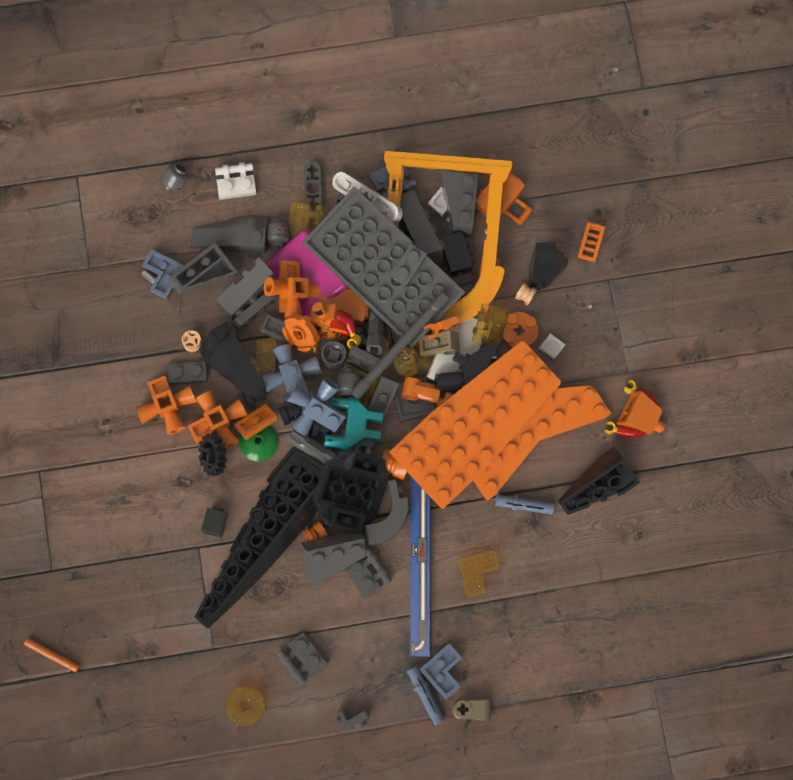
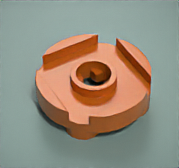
(528, 324)
(307, 338)

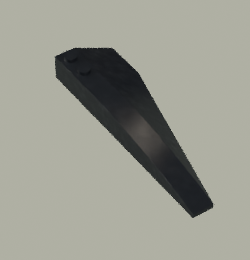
(272, 527)

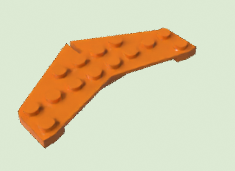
(560, 413)

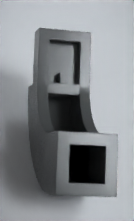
(387, 529)

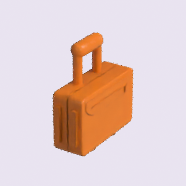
(511, 190)
(350, 303)

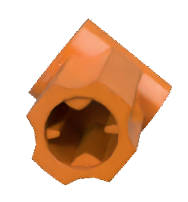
(415, 389)

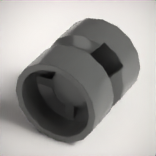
(333, 356)

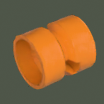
(393, 466)

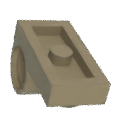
(444, 343)

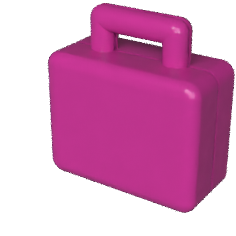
(310, 267)

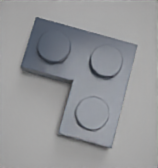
(164, 268)
(437, 671)

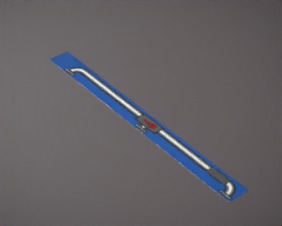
(420, 571)

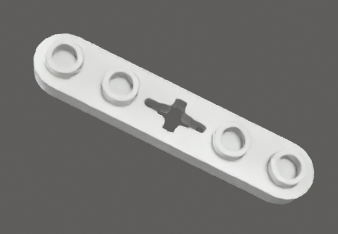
(344, 183)

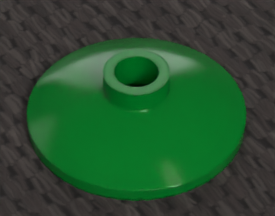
(260, 451)

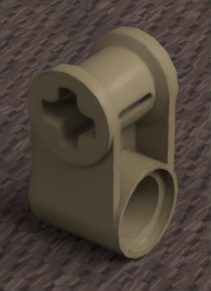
(476, 710)

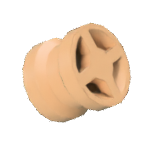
(525, 293)
(190, 337)

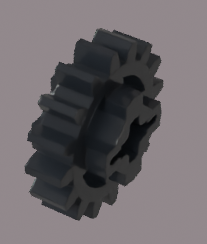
(212, 454)

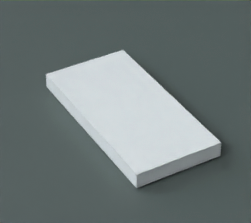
(443, 362)

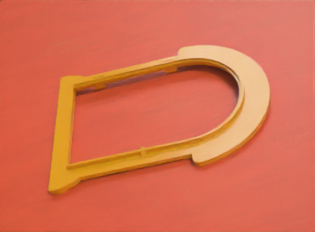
(491, 275)

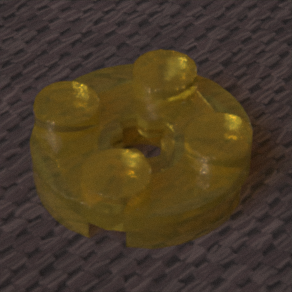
(234, 710)

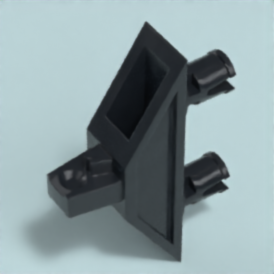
(477, 362)

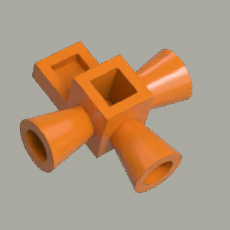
(291, 287)
(165, 404)
(216, 420)

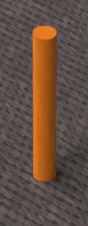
(52, 655)

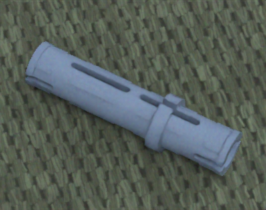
(524, 504)
(425, 695)

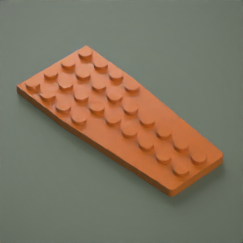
(475, 424)

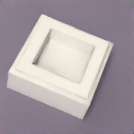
(552, 346)

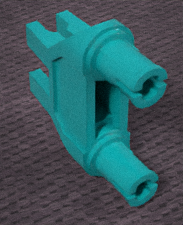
(356, 424)

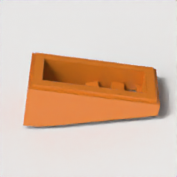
(589, 225)

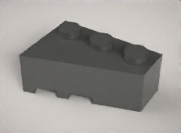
(460, 199)
(202, 270)
(245, 291)
(330, 555)

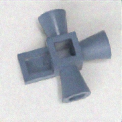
(290, 371)
(316, 407)

